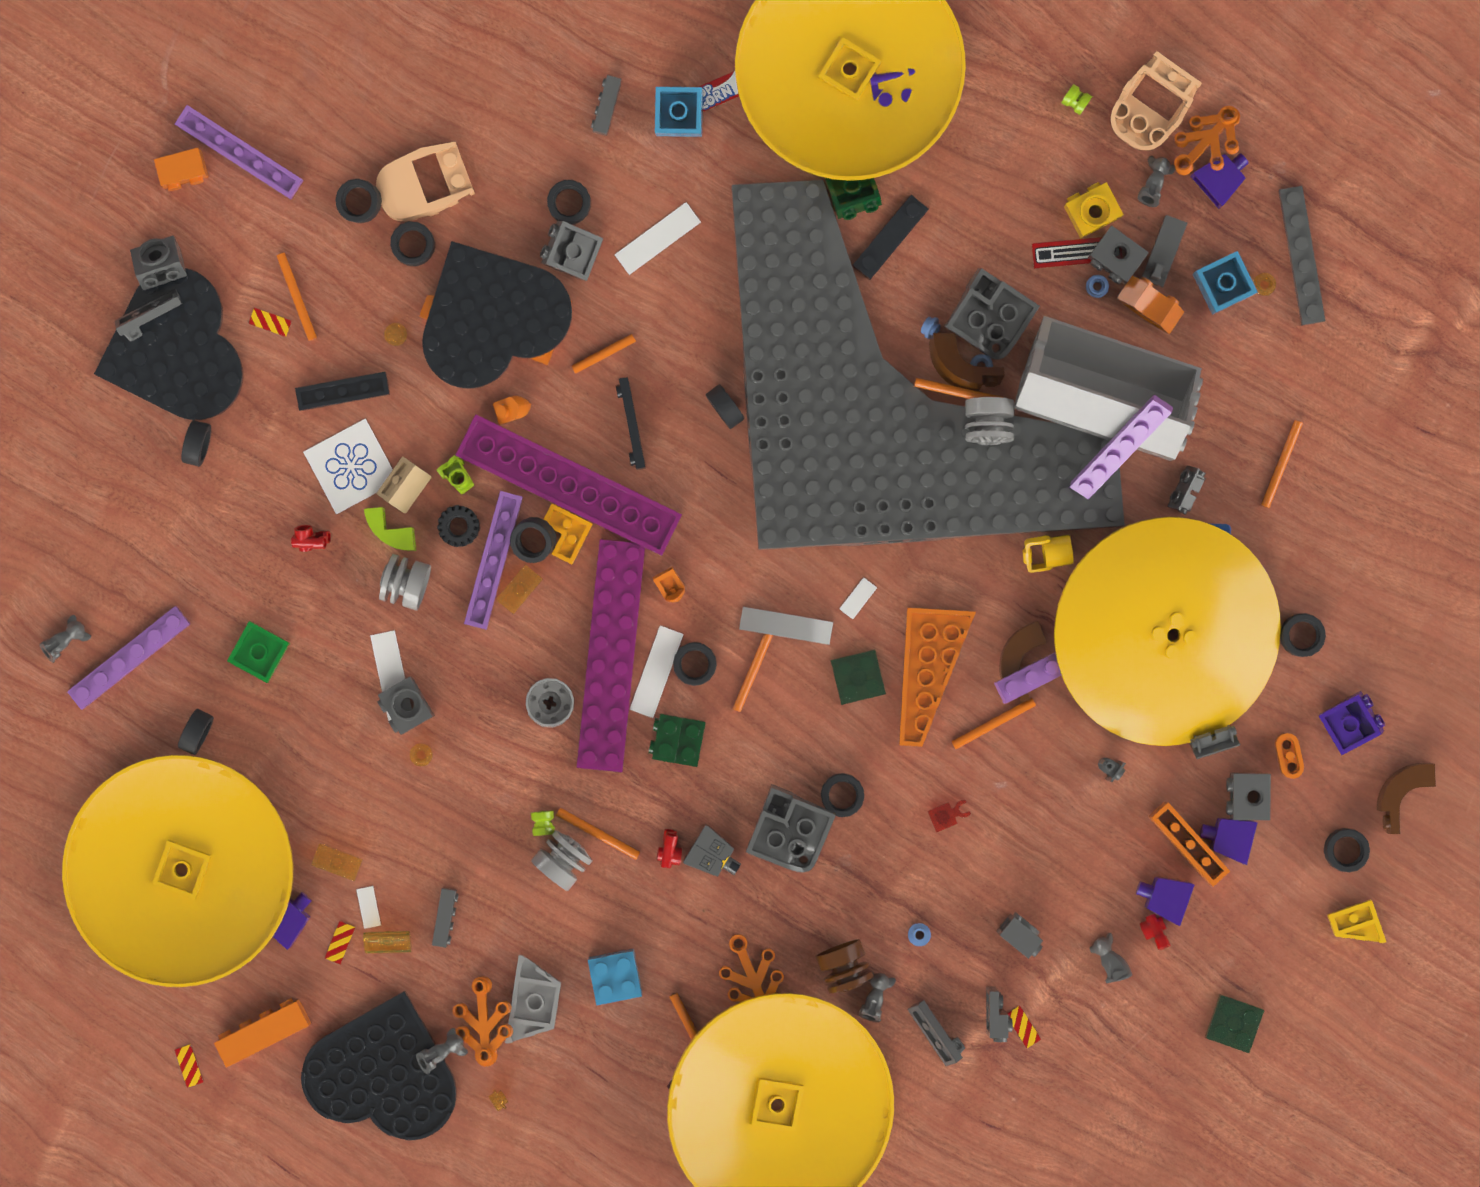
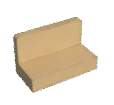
(403, 485)

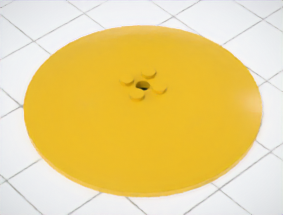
(827, 120)
(1118, 621)
(125, 877)
(790, 1050)

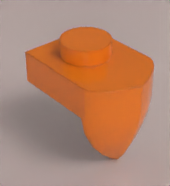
(511, 409)
(670, 585)

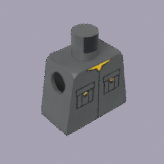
(712, 853)

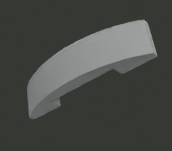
(786, 625)

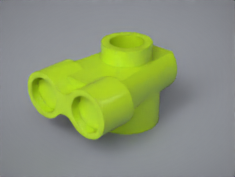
(453, 472)

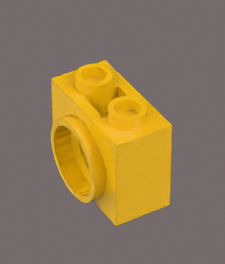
(1099, 197)

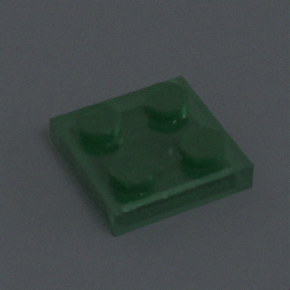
(858, 677)
(1234, 1023)

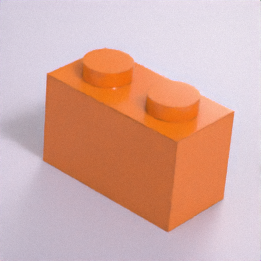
(181, 169)

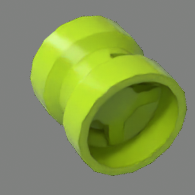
(1074, 94)
(542, 824)

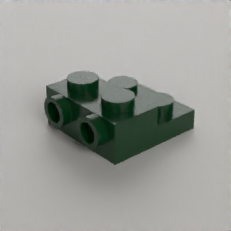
(853, 196)
(677, 740)

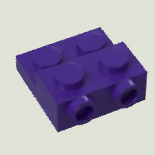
(1352, 722)

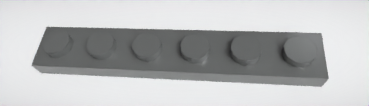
(1301, 255)

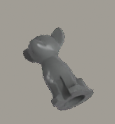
(1150, 194)
(57, 643)
(1114, 964)
(872, 1008)
(429, 1058)

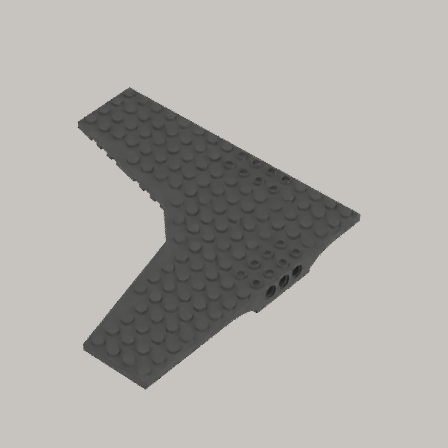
(845, 439)

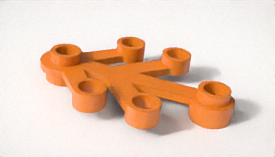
(1208, 138)
(753, 979)
(483, 1025)

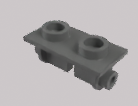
(1190, 480)
(1210, 744)
(1111, 768)

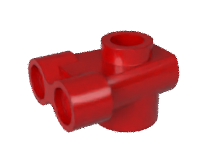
(306, 539)
(669, 853)
(1154, 928)

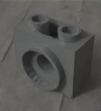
(158, 262)
(1119, 269)
(392, 702)
(1239, 786)
(1021, 935)

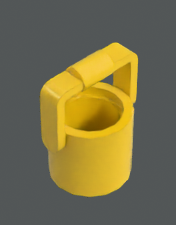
(1055, 551)

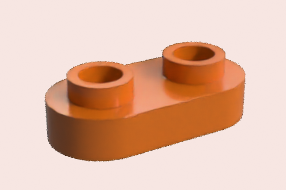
(1289, 755)

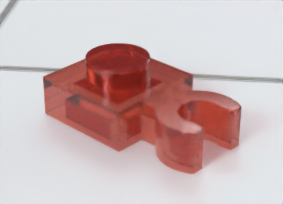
(944, 816)

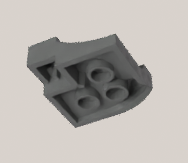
(991, 315)
(789, 830)

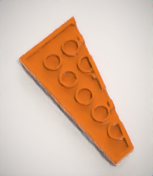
(930, 655)

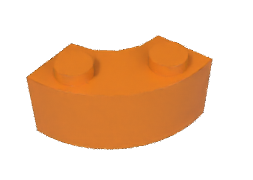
(1150, 304)

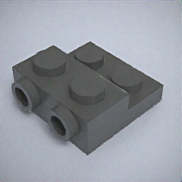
(571, 250)
(997, 1021)

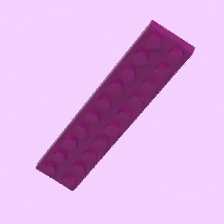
(568, 485)
(611, 656)

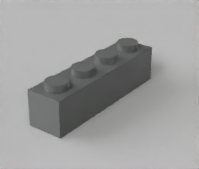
(607, 104)
(444, 917)

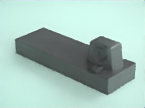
(1164, 250)
(129, 323)
(947, 1049)

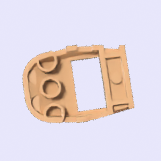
(1140, 124)
(401, 189)

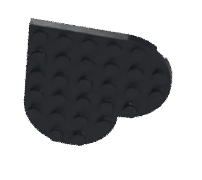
(489, 314)
(180, 356)
(374, 1073)

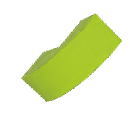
(398, 538)

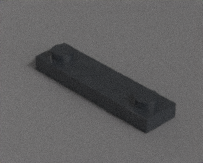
(890, 237)
(342, 391)
(624, 391)

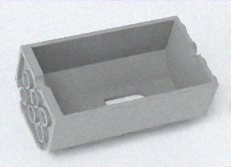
(1103, 383)

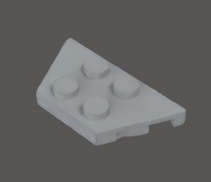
(533, 1000)

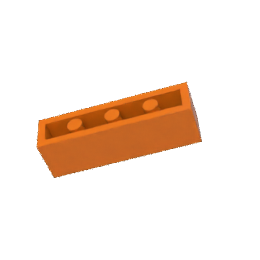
(1189, 843)
(262, 1032)

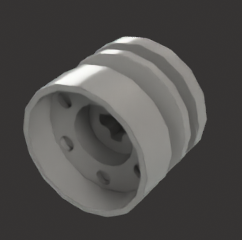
(989, 423)
(404, 582)
(561, 696)
(562, 860)

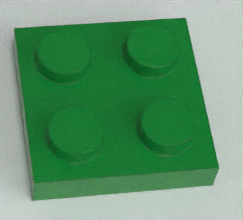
(258, 652)

